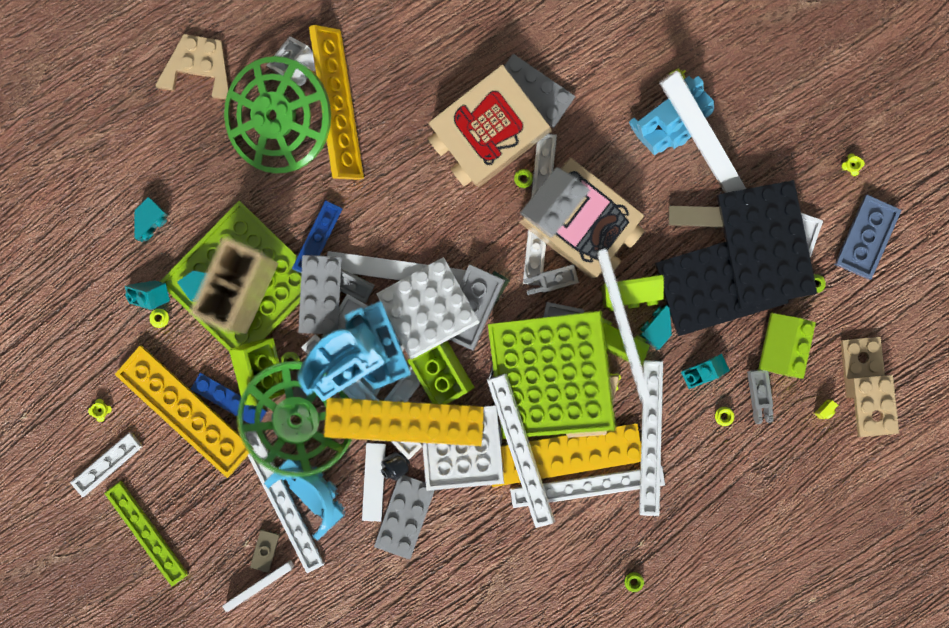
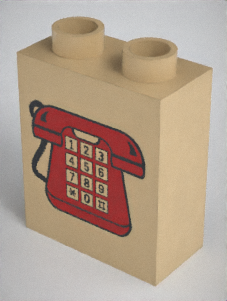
(488, 128)

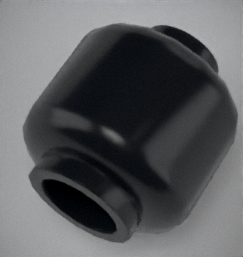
(394, 466)

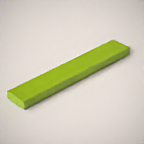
(146, 533)

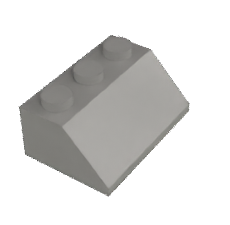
(554, 202)

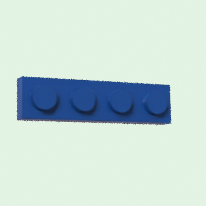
(319, 233)
(224, 397)

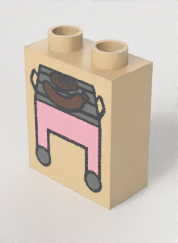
(597, 224)

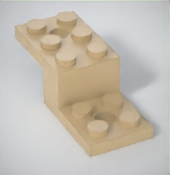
(869, 387)

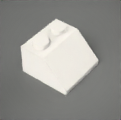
(295, 50)

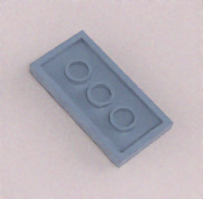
(868, 237)

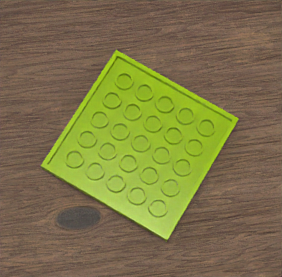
(247, 230)
(556, 372)

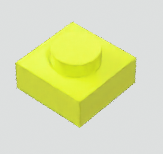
(826, 410)

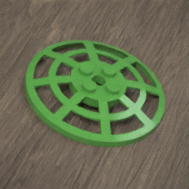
(285, 113)
(282, 425)

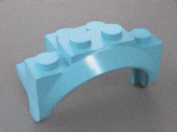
(665, 115)
(385, 341)
(346, 355)
(315, 494)

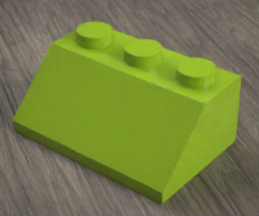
(637, 291)
(615, 344)
(787, 345)
(252, 359)
(441, 374)

